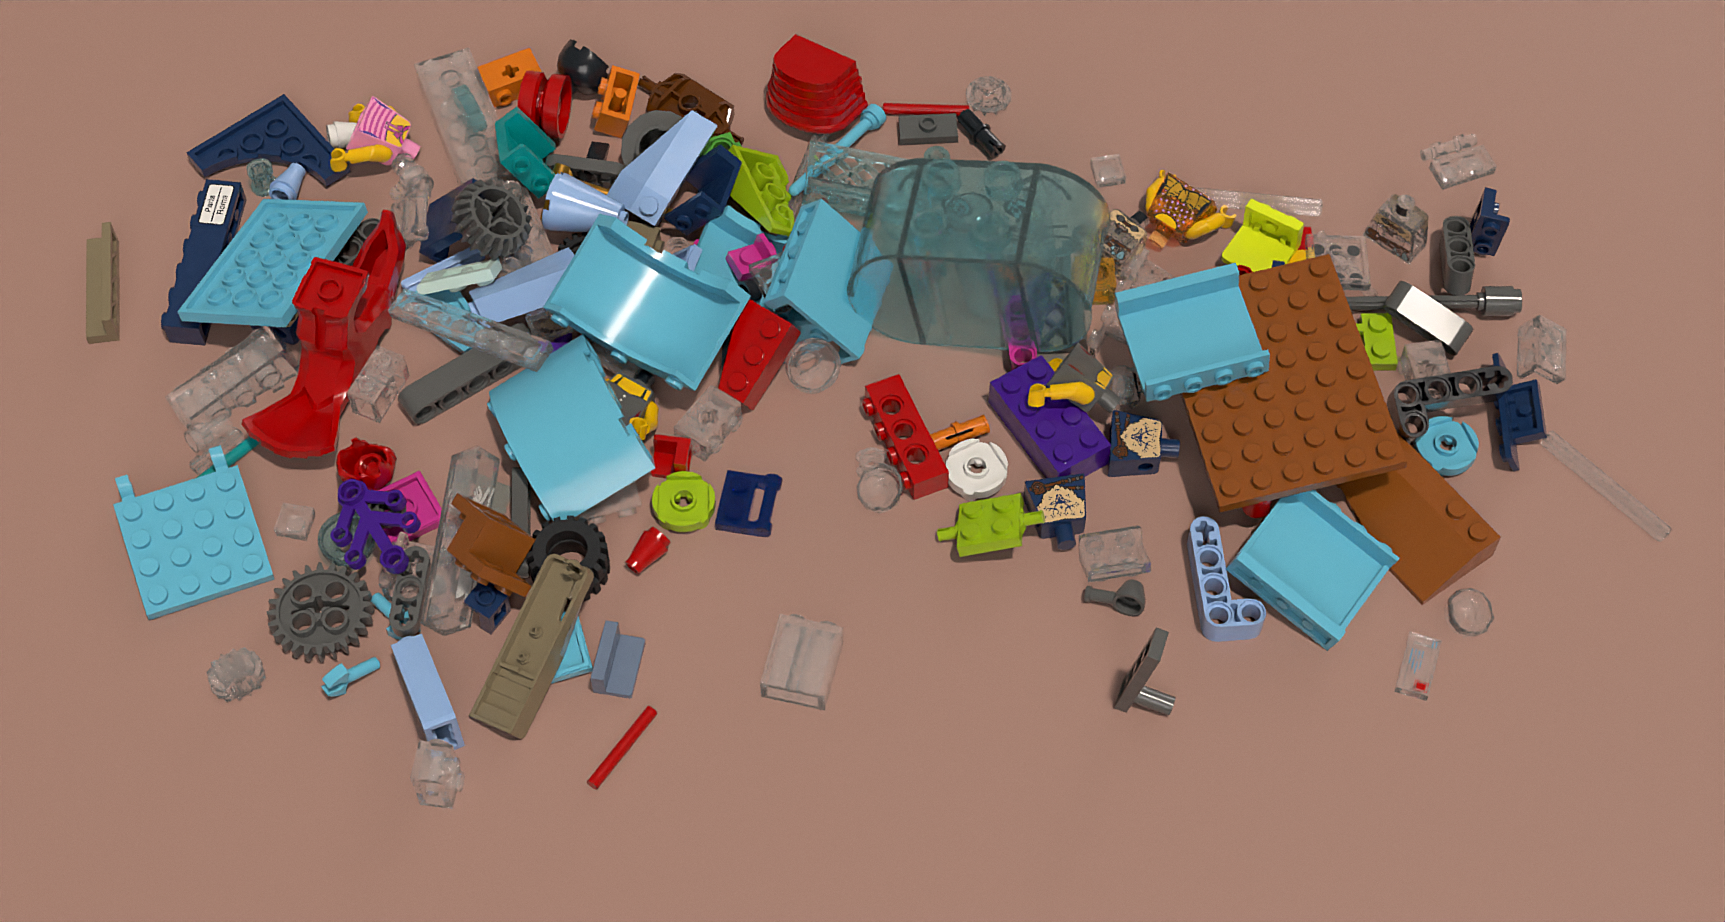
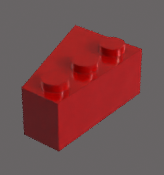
(755, 353)

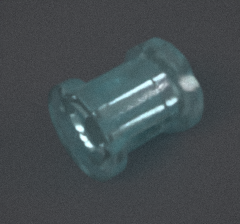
(260, 173)

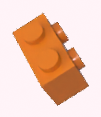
(616, 102)

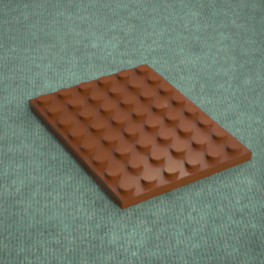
(1316, 409)

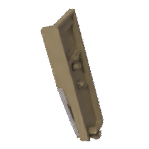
(533, 647)

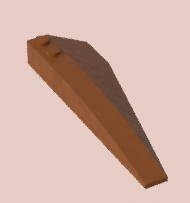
(1422, 524)

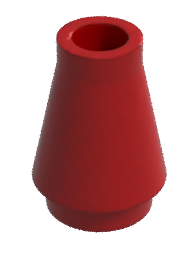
(648, 549)

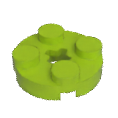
(687, 518)

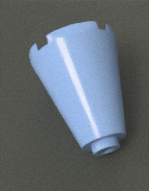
(577, 205)

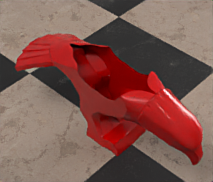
(338, 329)

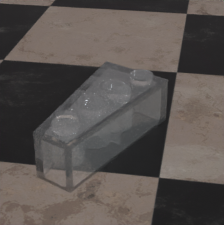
(235, 378)

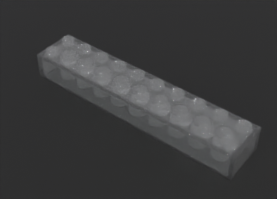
(476, 153)

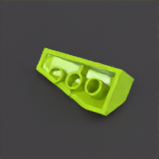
(762, 189)

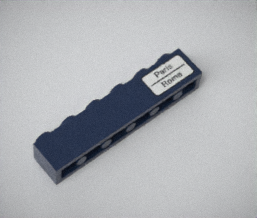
(212, 230)

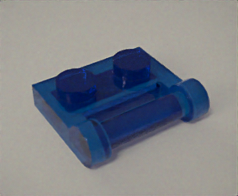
(738, 501)

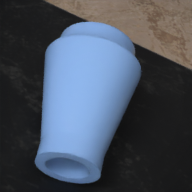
(288, 183)

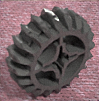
(491, 219)

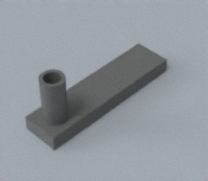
(1133, 684)

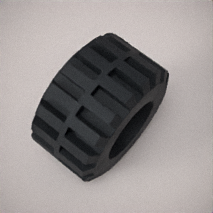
(575, 537)

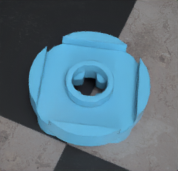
(1462, 453)

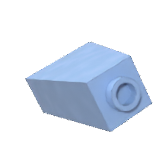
(520, 290)
(427, 690)

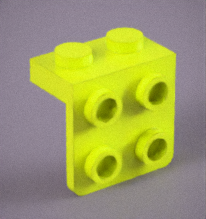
(1264, 238)

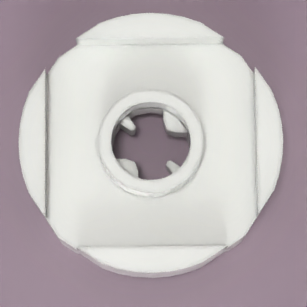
(972, 484)

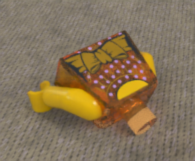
(1181, 211)

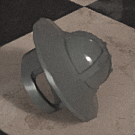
(645, 132)

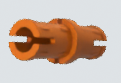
(976, 426)

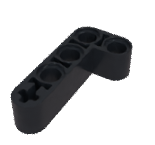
(1450, 395)

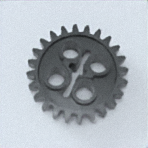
(320, 636)

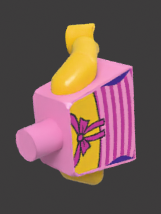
(376, 137)

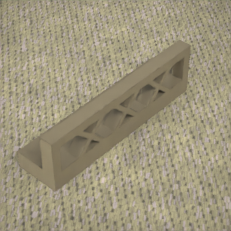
(103, 287)

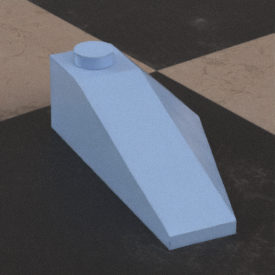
(659, 172)

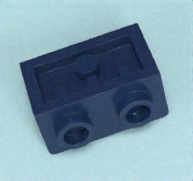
(1486, 225)

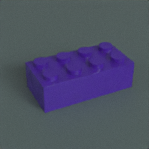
(1055, 436)

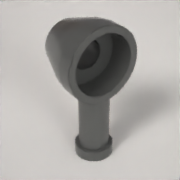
(1127, 600)

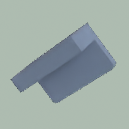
(617, 662)

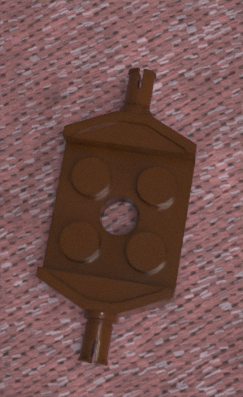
(681, 89)

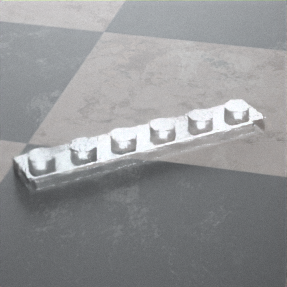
(471, 329)

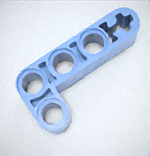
(1215, 579)

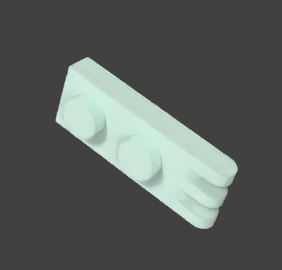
(459, 277)

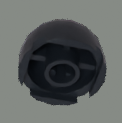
(583, 68)

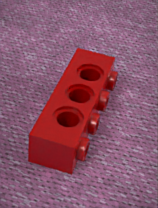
(893, 396)

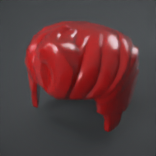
(366, 463)

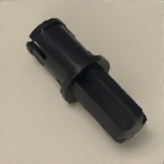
(980, 133)

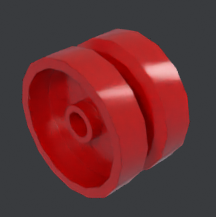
(547, 101)

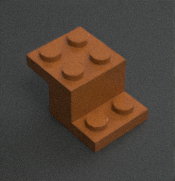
(490, 546)

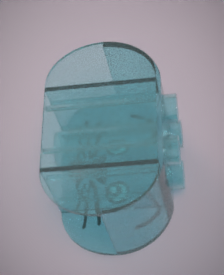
(979, 254)

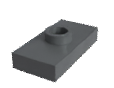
(928, 129)

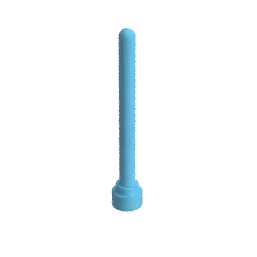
(870, 119)

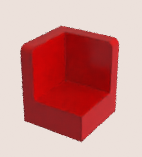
(671, 455)

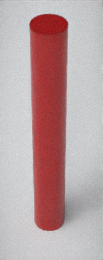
(922, 109)
(622, 747)

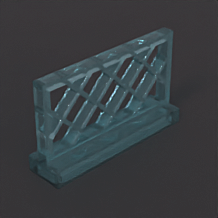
(834, 192)

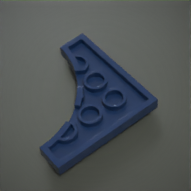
(271, 133)

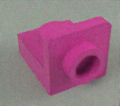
(742, 257)

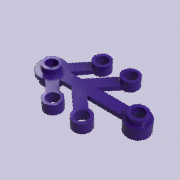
(371, 523)

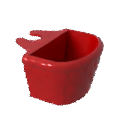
(814, 87)

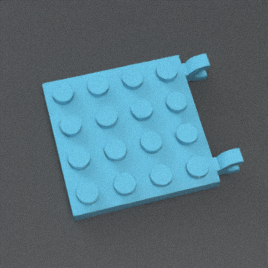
(192, 539)

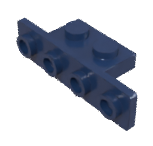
(1520, 416)

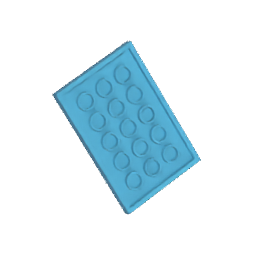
(268, 259)

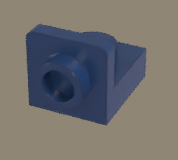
(489, 604)

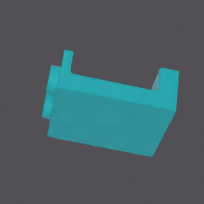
(522, 149)

